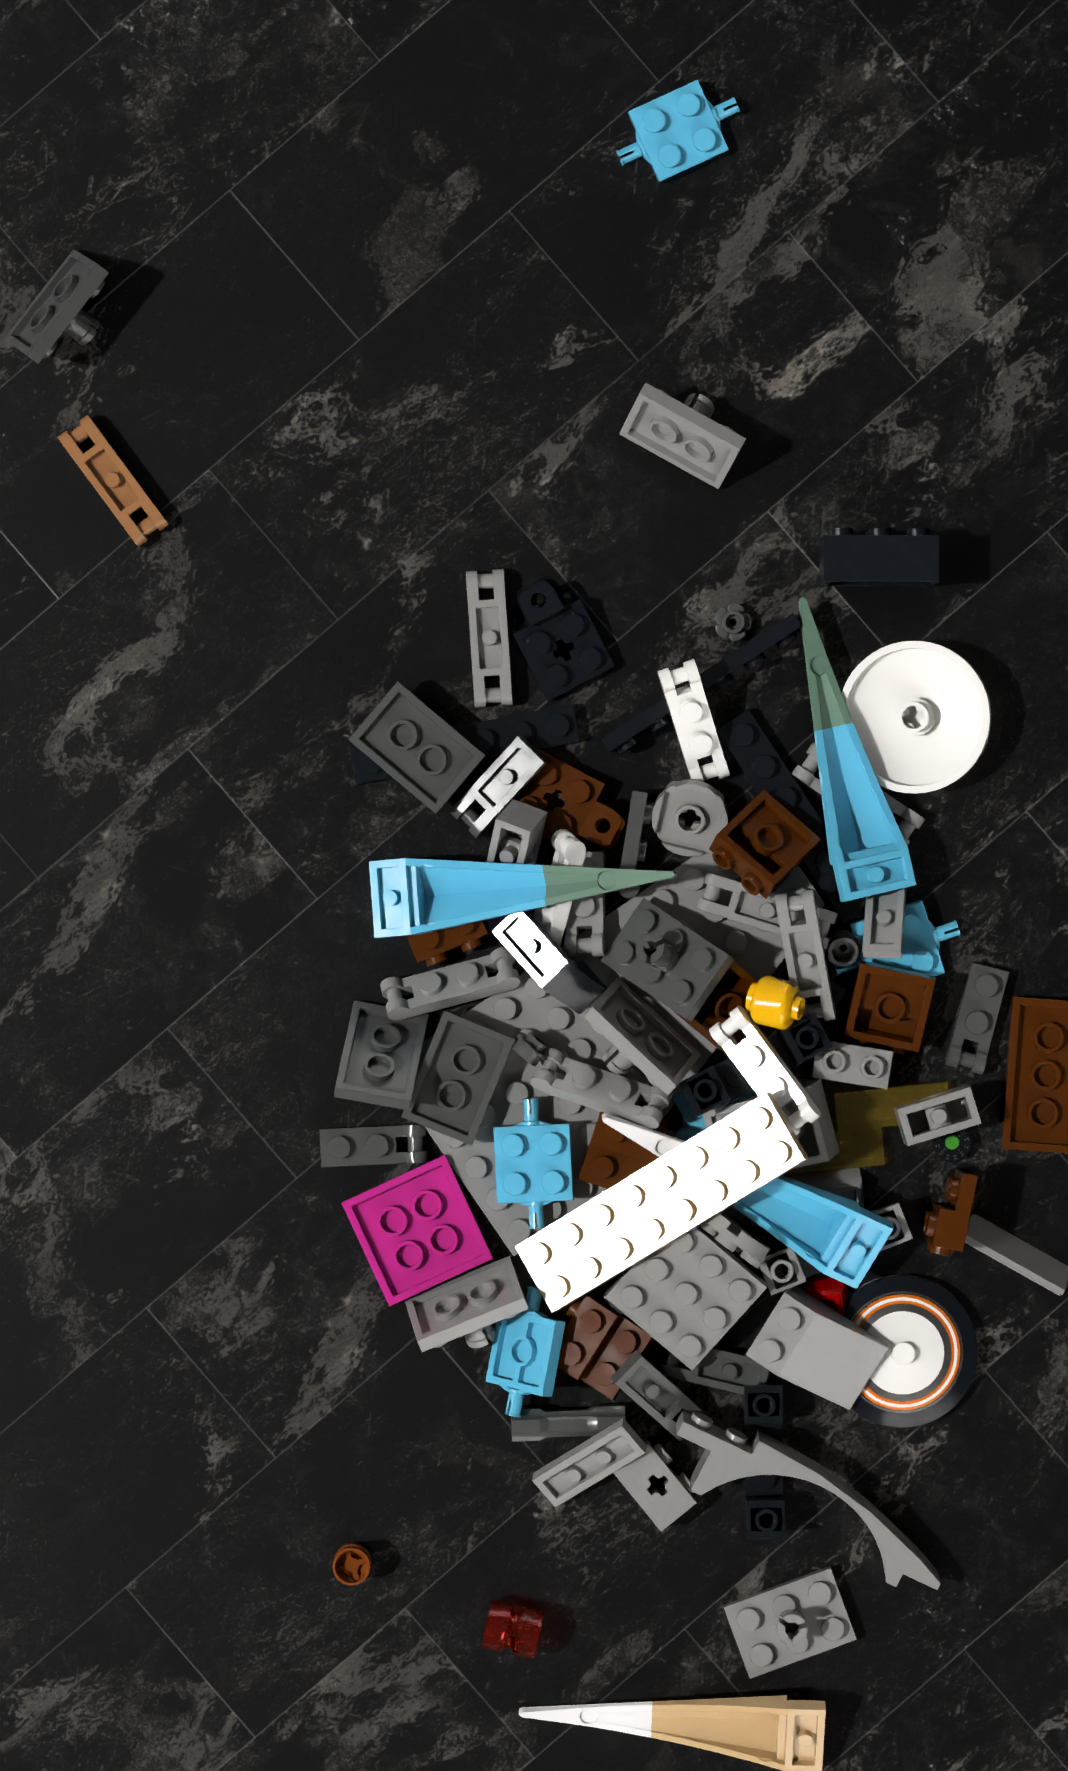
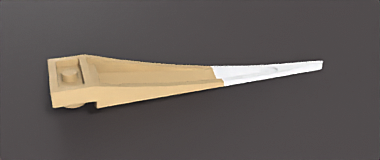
(754, 1729)

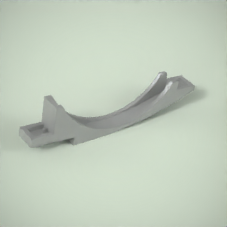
(732, 1457)

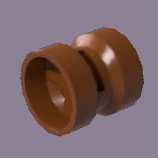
(353, 1570)

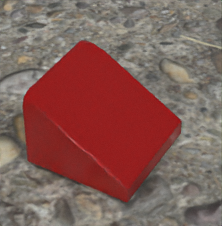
(829, 1292)

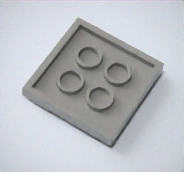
(687, 1294)

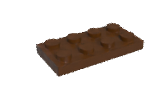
(1036, 1077)

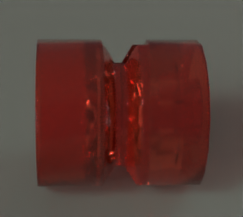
(512, 1629)

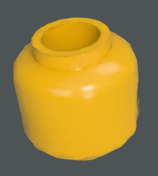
(774, 1002)

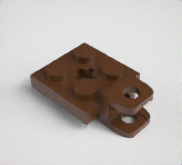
(582, 810)

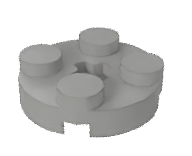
(677, 799)
(736, 1239)

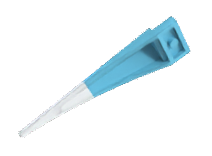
(814, 1223)

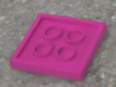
(417, 1230)

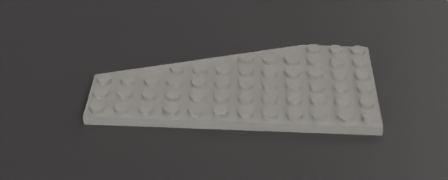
(561, 1028)

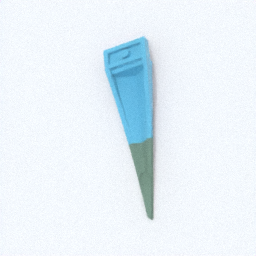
(859, 825)
(441, 894)

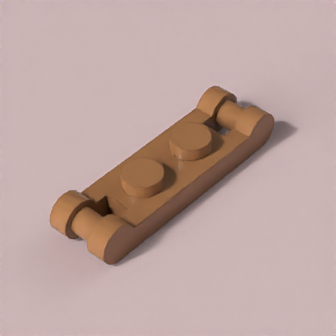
(112, 480)

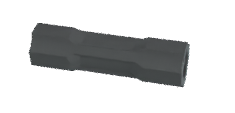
(540, 1423)

